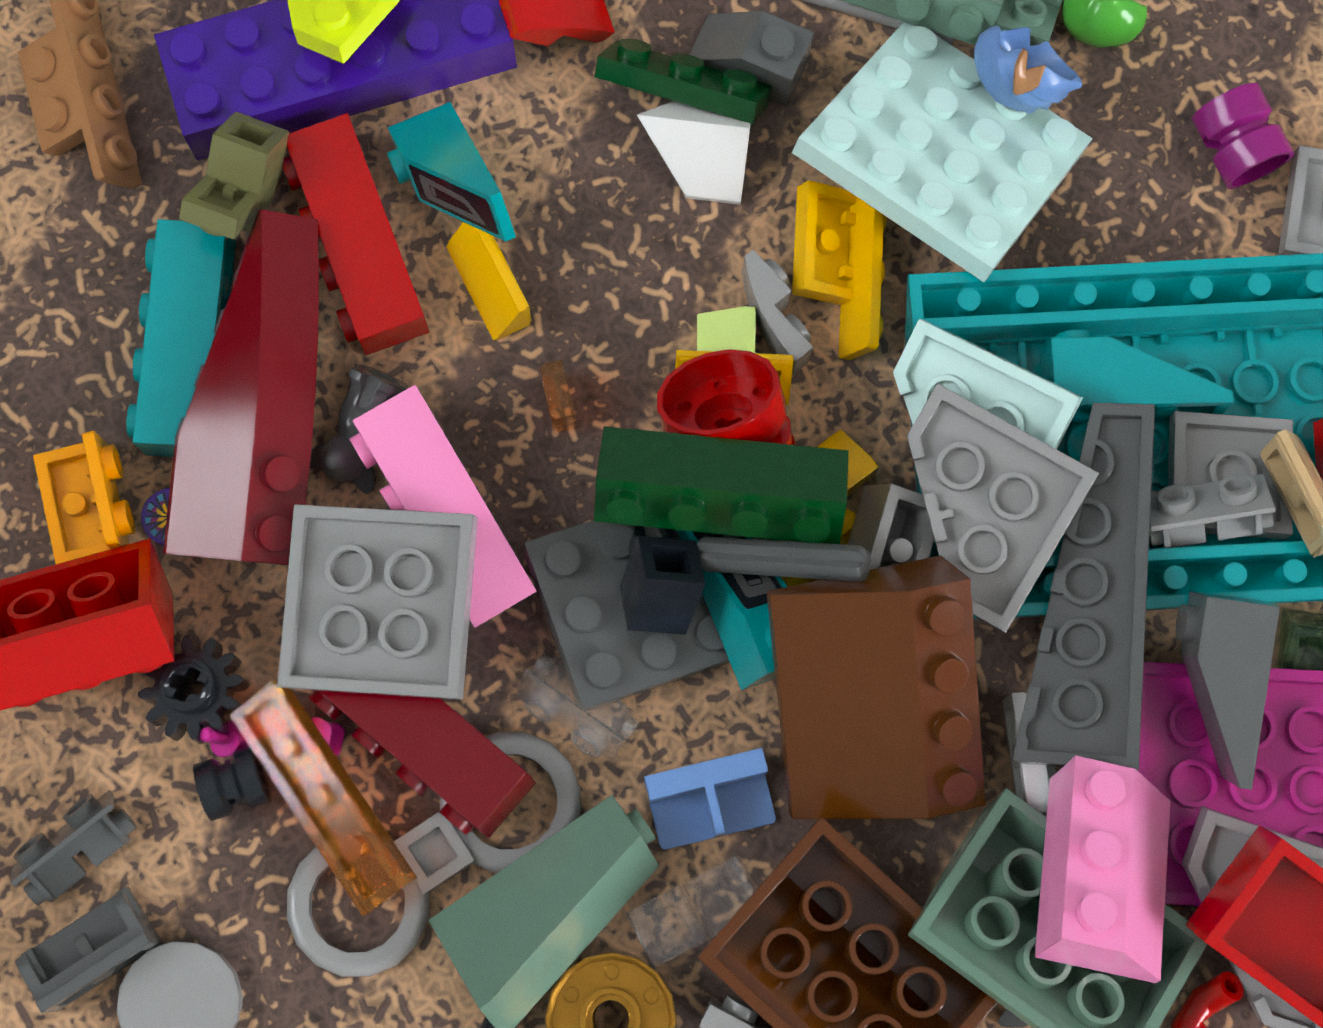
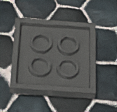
(580, 593)

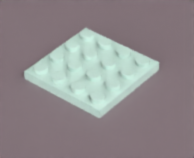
(939, 151)

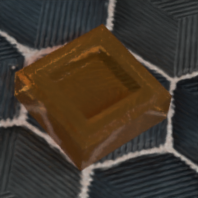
(557, 396)

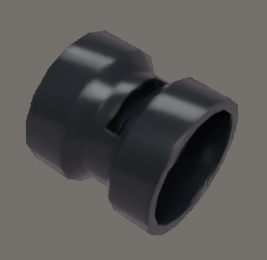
(235, 782)

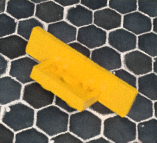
(841, 261)

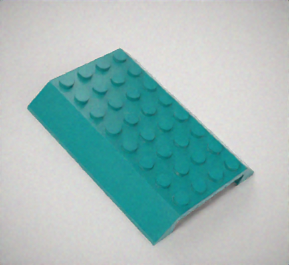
(1224, 319)

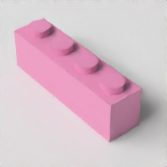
(430, 478)

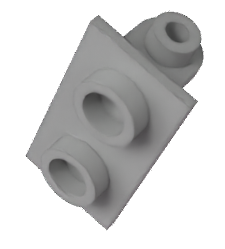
(1236, 504)

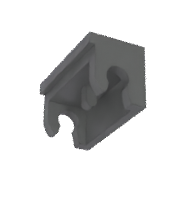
(87, 952)

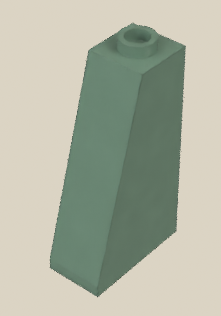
(545, 909)

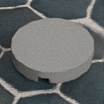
(180, 989)

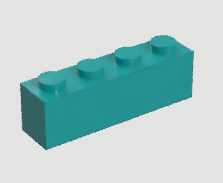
(179, 316)

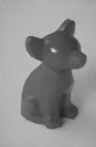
(337, 456)

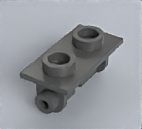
(51, 860)

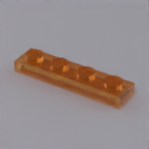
(323, 797)

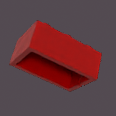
(1270, 920)

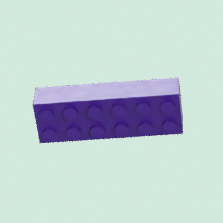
(257, 68)

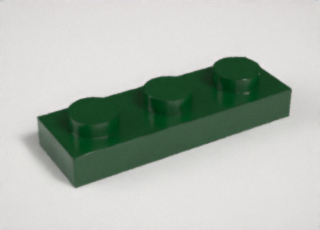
(683, 80)

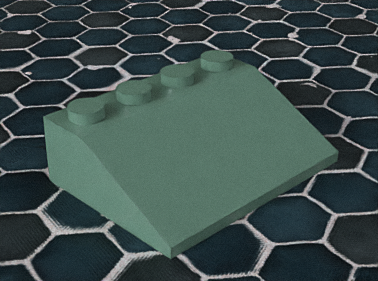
(986, 930)

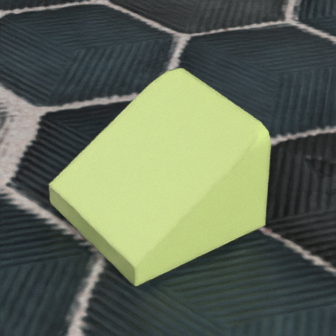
(727, 329)

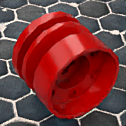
(725, 397)

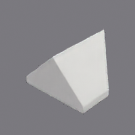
(700, 150)

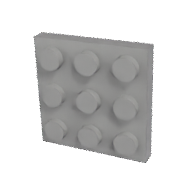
(378, 601)

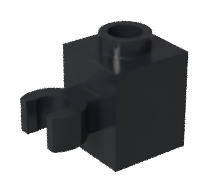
(661, 583)

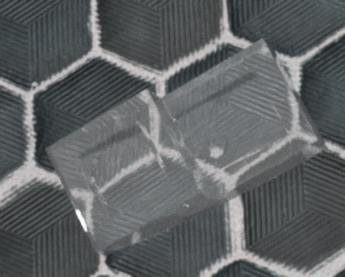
(691, 911)

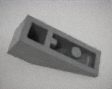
(1229, 664)

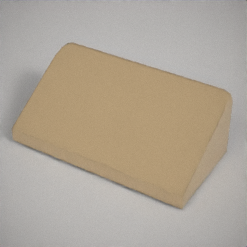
(1297, 485)

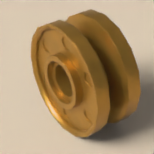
(611, 978)

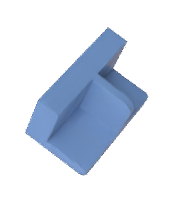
(710, 799)

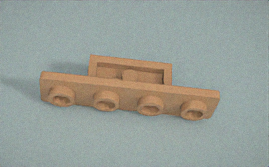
(77, 93)

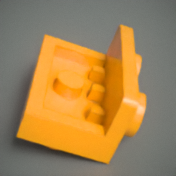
(83, 498)

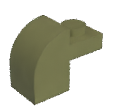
(239, 176)

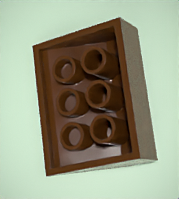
(879, 694)
(834, 950)

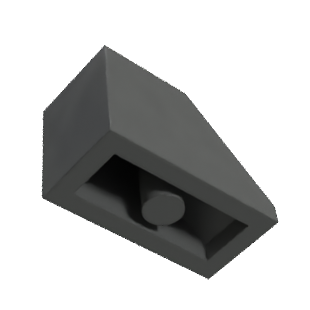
(756, 44)

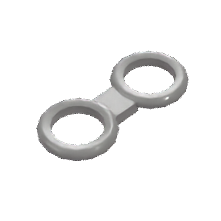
(435, 854)

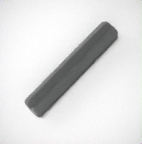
(784, 558)

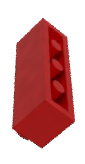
(355, 235)

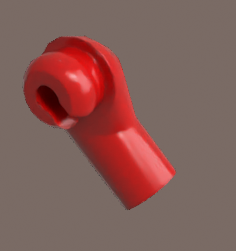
(1208, 999)

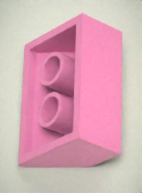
(1104, 870)

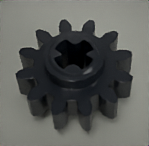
(194, 711)

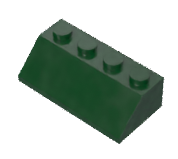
(721, 485)

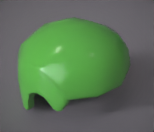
(1104, 21)

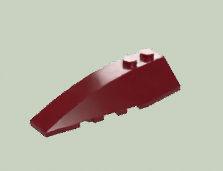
(251, 417)

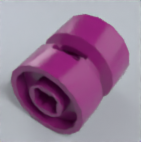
(1242, 135)

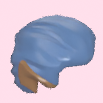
(1022, 74)

